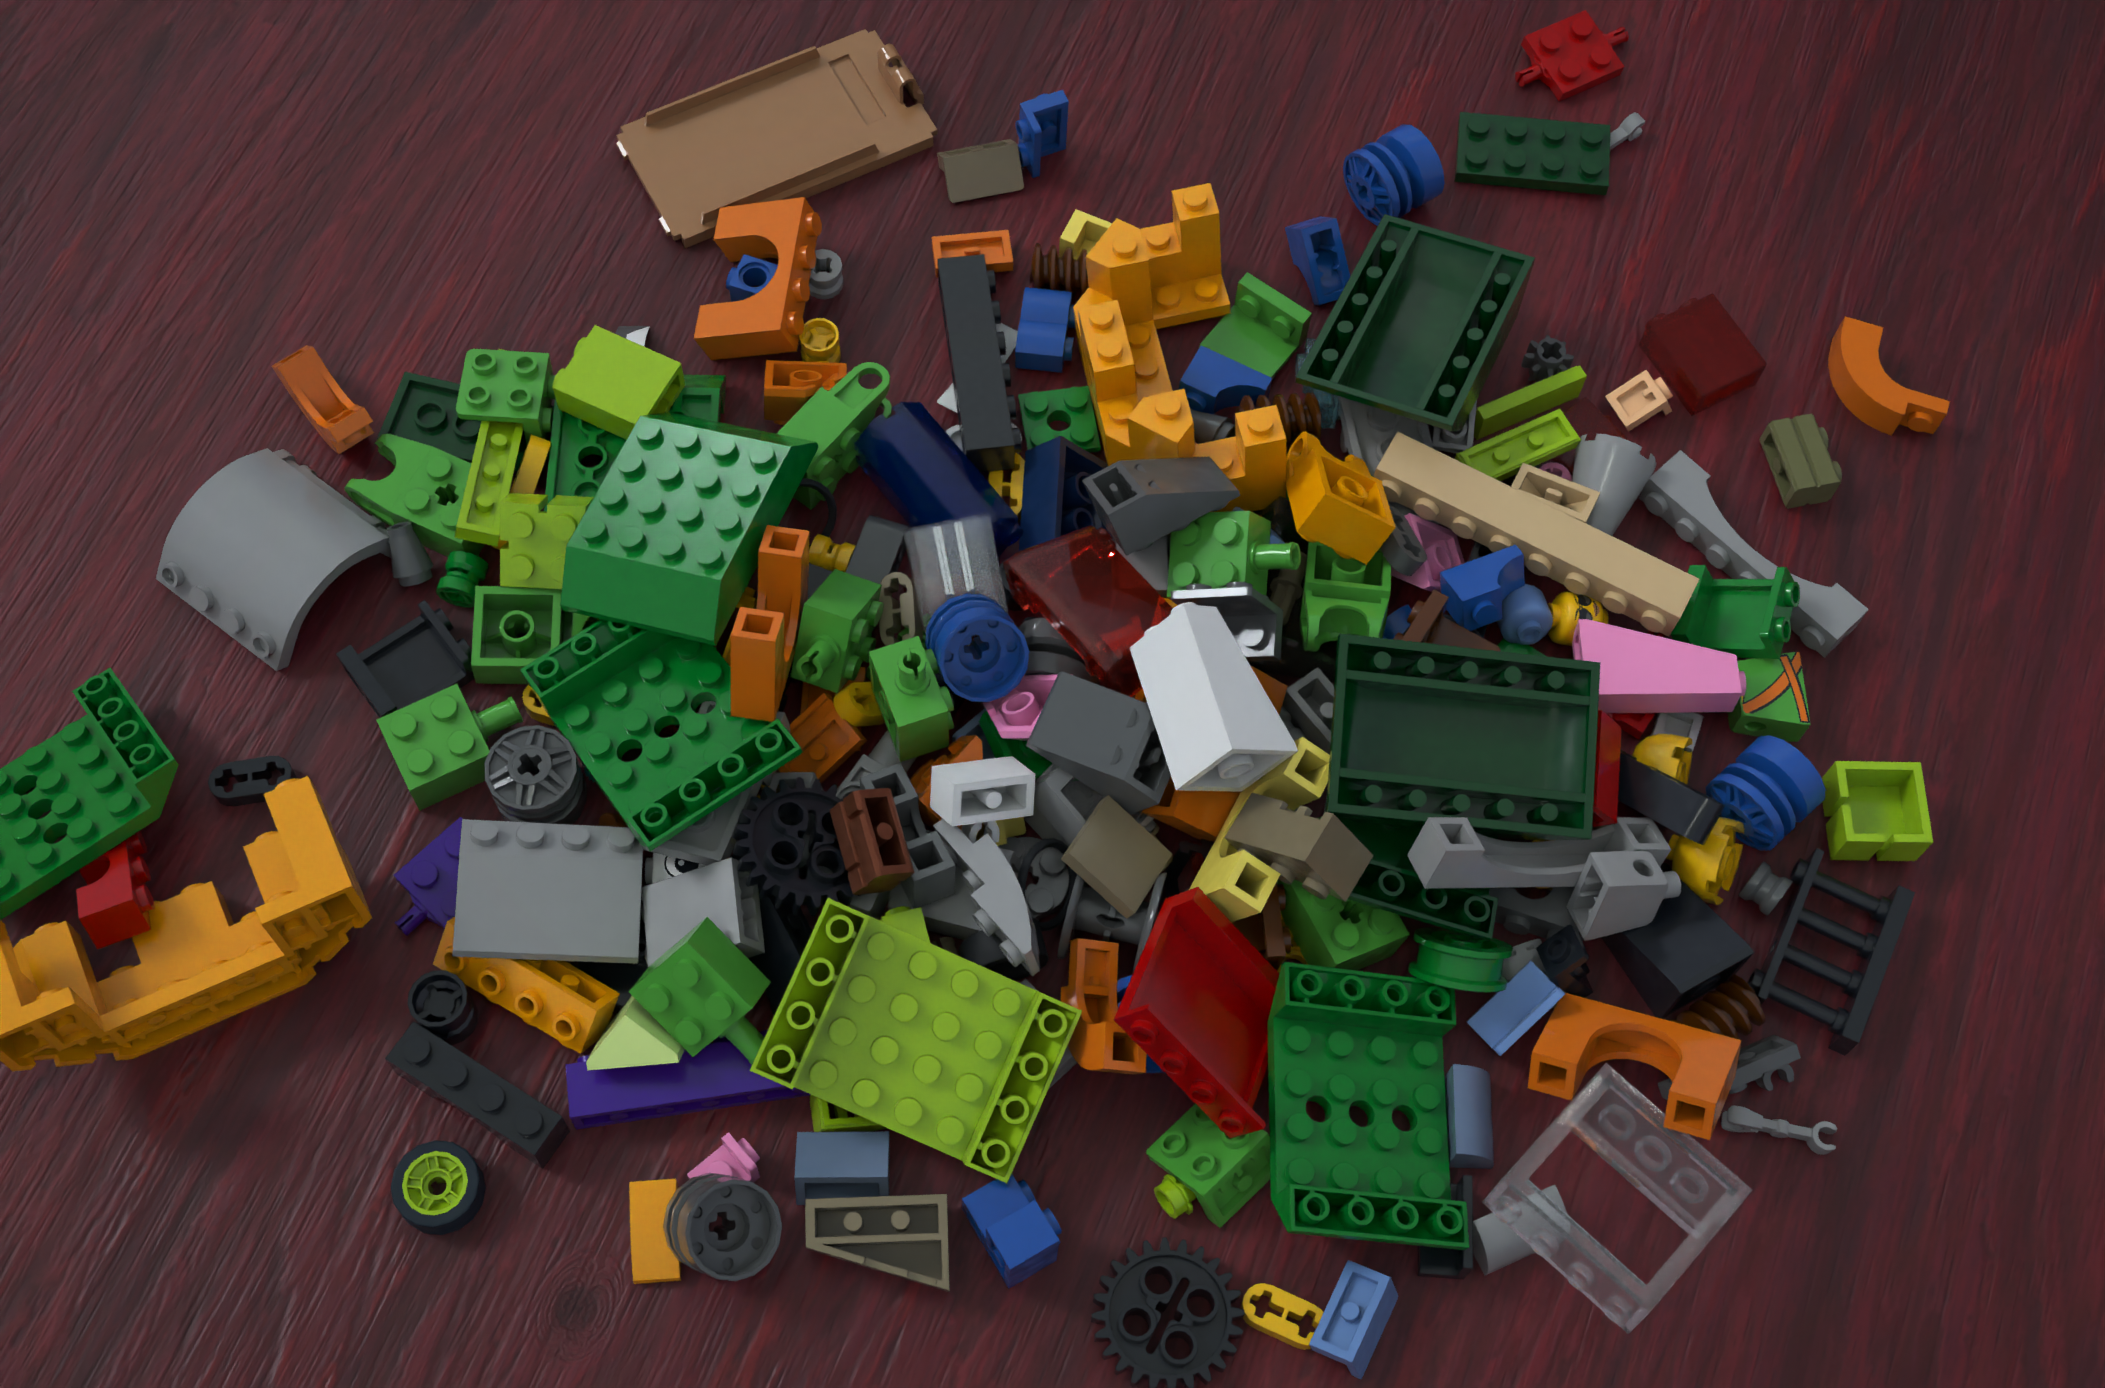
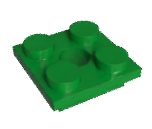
(1066, 405)

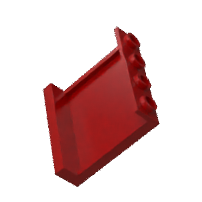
(1203, 1009)

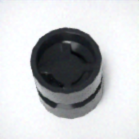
(443, 1006)

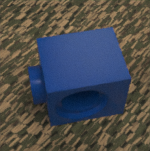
(749, 273)

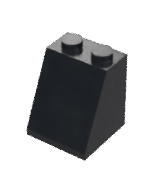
(1679, 953)

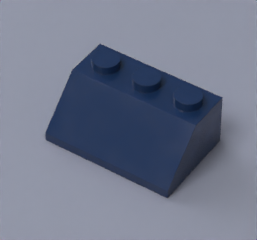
(1054, 491)

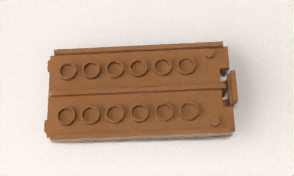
(777, 133)

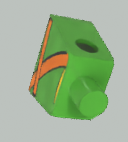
(1773, 699)

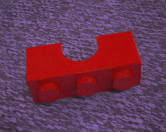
(116, 897)

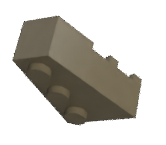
(1301, 847)
(884, 1233)

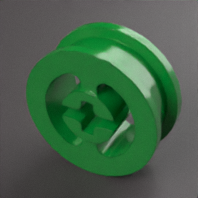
(1460, 960)

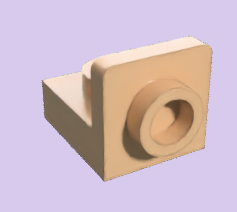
(1640, 399)

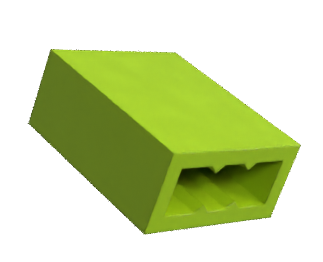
(616, 382)

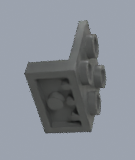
(1248, 614)

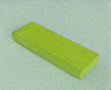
(1528, 401)
(1527, 444)

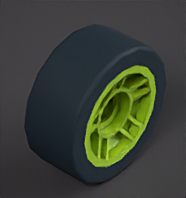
(444, 1164)

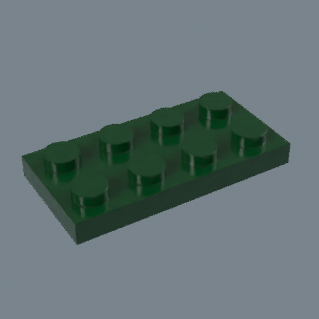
(1532, 153)
(427, 414)

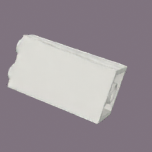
(1208, 703)

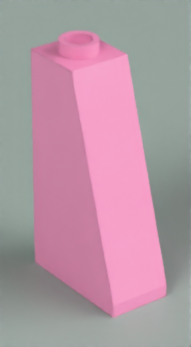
(1656, 672)

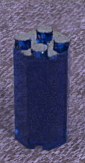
(929, 474)

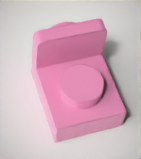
(730, 1159)

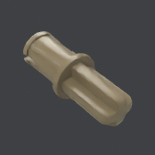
(1288, 588)

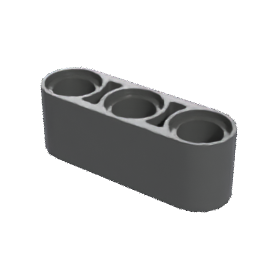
(878, 550)

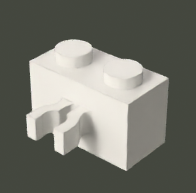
(982, 793)

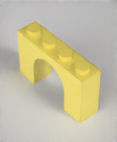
(1238, 880)

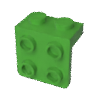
(508, 389)

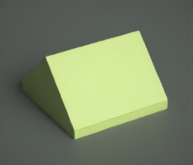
(634, 1040)

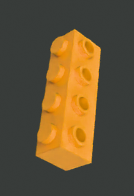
(540, 992)

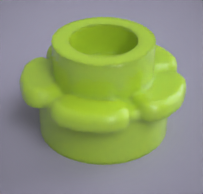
(1174, 1197)

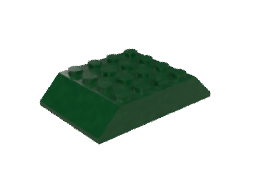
(1419, 323)
(1463, 737)

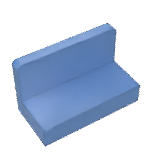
(1516, 1008)
(1355, 1317)

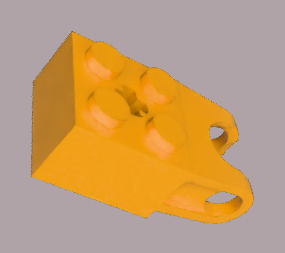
(1336, 500)

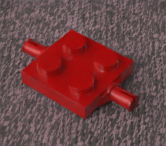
(1572, 55)

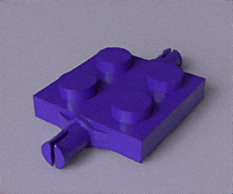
(432, 880)

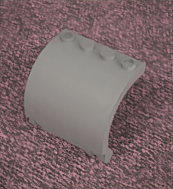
(264, 548)

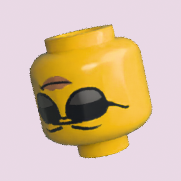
(1566, 611)

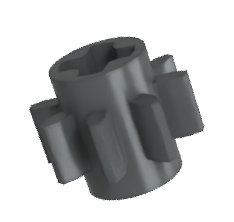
(1546, 358)

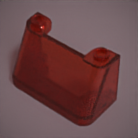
(1090, 600)

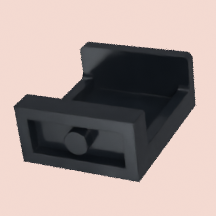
(409, 663)

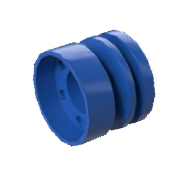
(1393, 174)
(994, 660)
(1768, 791)

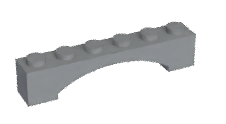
(1683, 500)
(1456, 856)

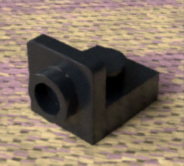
(1565, 961)

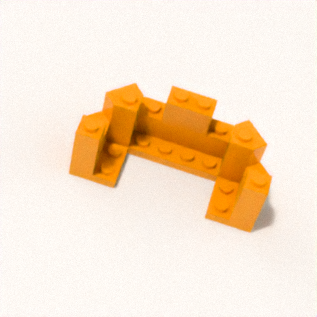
(1155, 282)
(194, 957)

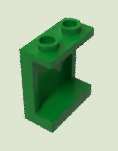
(1739, 614)

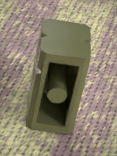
(1800, 460)

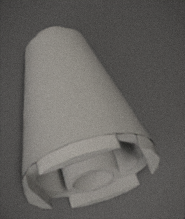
(1615, 471)

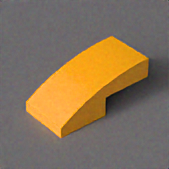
(649, 1250)

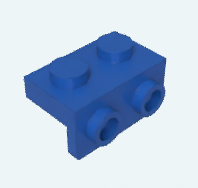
(1041, 129)

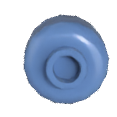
(1525, 616)

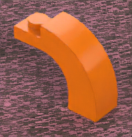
(1868, 388)
(322, 400)
(1092, 987)

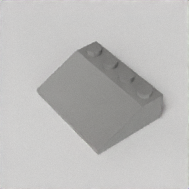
(548, 892)

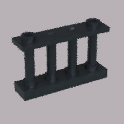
(1873, 948)

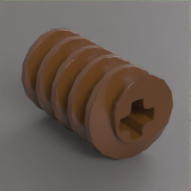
(1059, 270)
(1294, 415)
(1725, 1010)

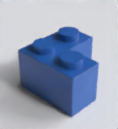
(1013, 1228)

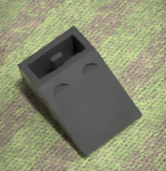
(1156, 497)
(1102, 742)

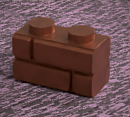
(871, 841)

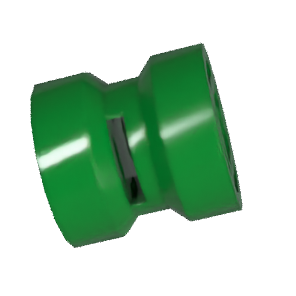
(462, 576)

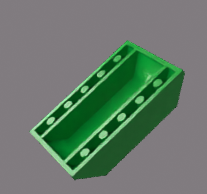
(681, 524)

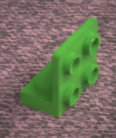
(1261, 328)
(1212, 1165)

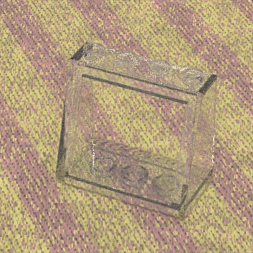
(1656, 1160)

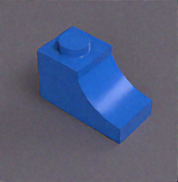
(1320, 256)
(1220, 382)
(1481, 586)

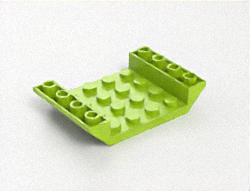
(916, 1039)

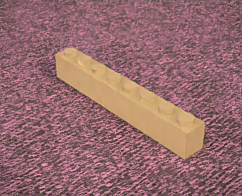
(1551, 540)

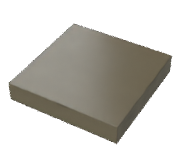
(1117, 856)

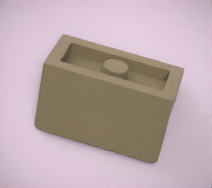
(981, 170)

